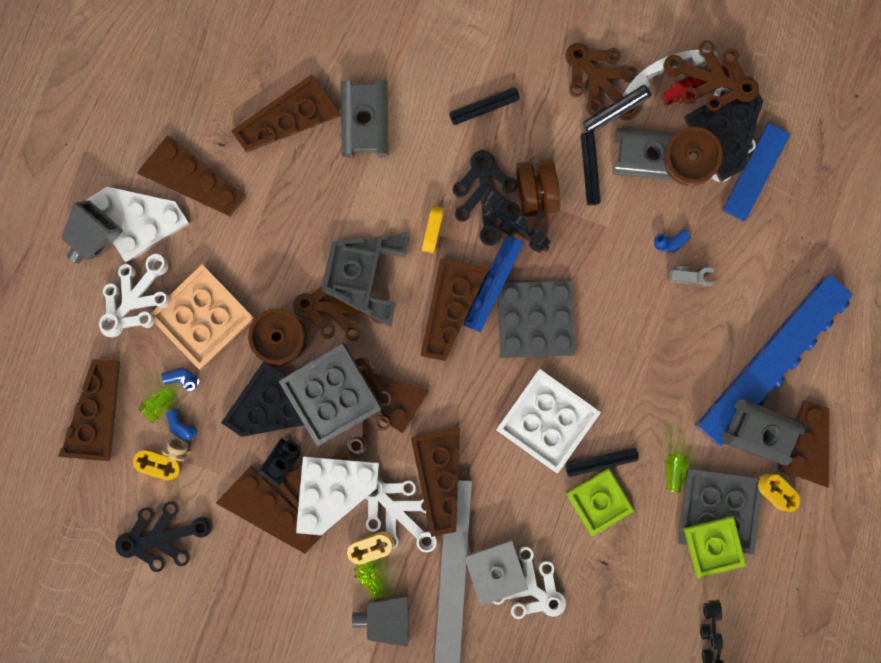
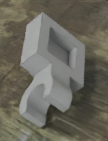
(684, 276)

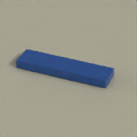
(756, 172)
(493, 284)

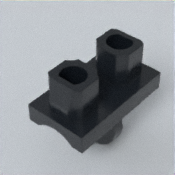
(280, 461)

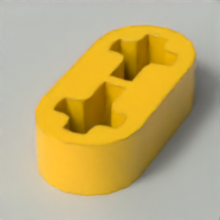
(433, 229)
(155, 470)
(776, 496)
(369, 542)

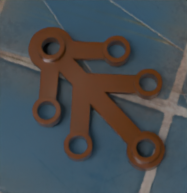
(597, 76)
(715, 78)
(335, 309)
(359, 427)

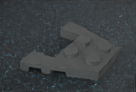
(353, 270)

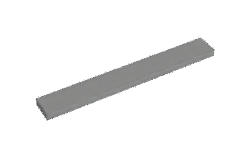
(453, 582)

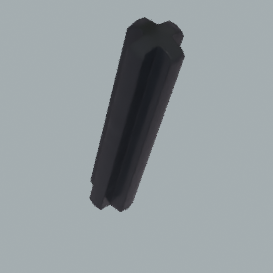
(484, 106)
(617, 109)
(590, 169)
(601, 462)

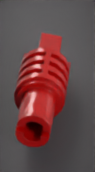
(677, 88)

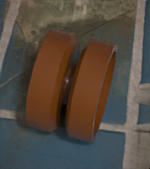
(708, 157)
(543, 187)
(263, 331)

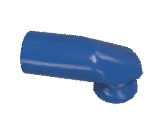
(671, 244)
(182, 376)
(178, 428)

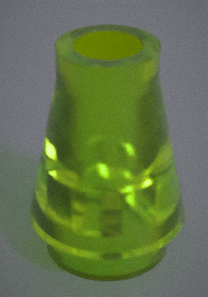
(156, 404)
(675, 470)
(369, 578)

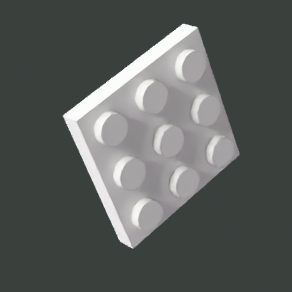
(548, 421)

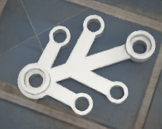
(132, 298)
(395, 510)
(543, 597)

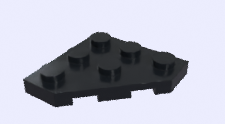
(734, 128)
(262, 405)

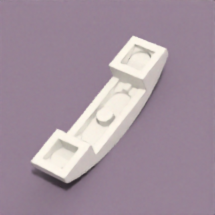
(690, 57)

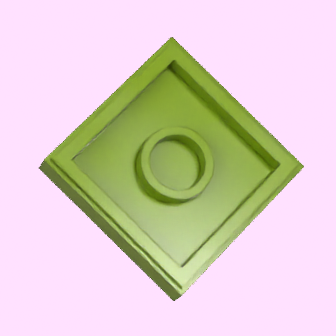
(600, 502)
(714, 546)

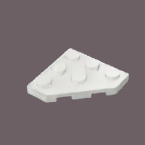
(142, 217)
(332, 490)

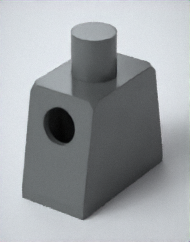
(88, 232)
(385, 620)

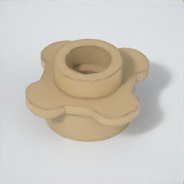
(176, 449)

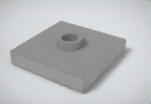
(496, 572)

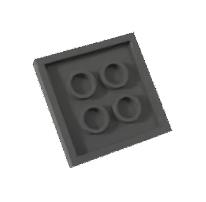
(536, 319)
(330, 394)
(720, 495)

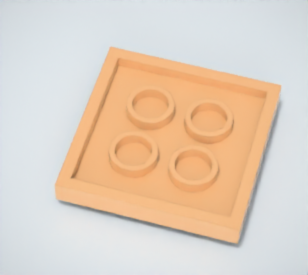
(202, 317)

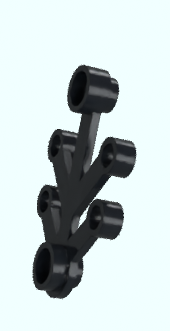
(474, 199)
(492, 203)
(159, 537)
(713, 611)

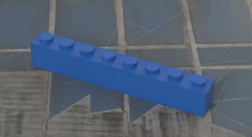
(777, 355)

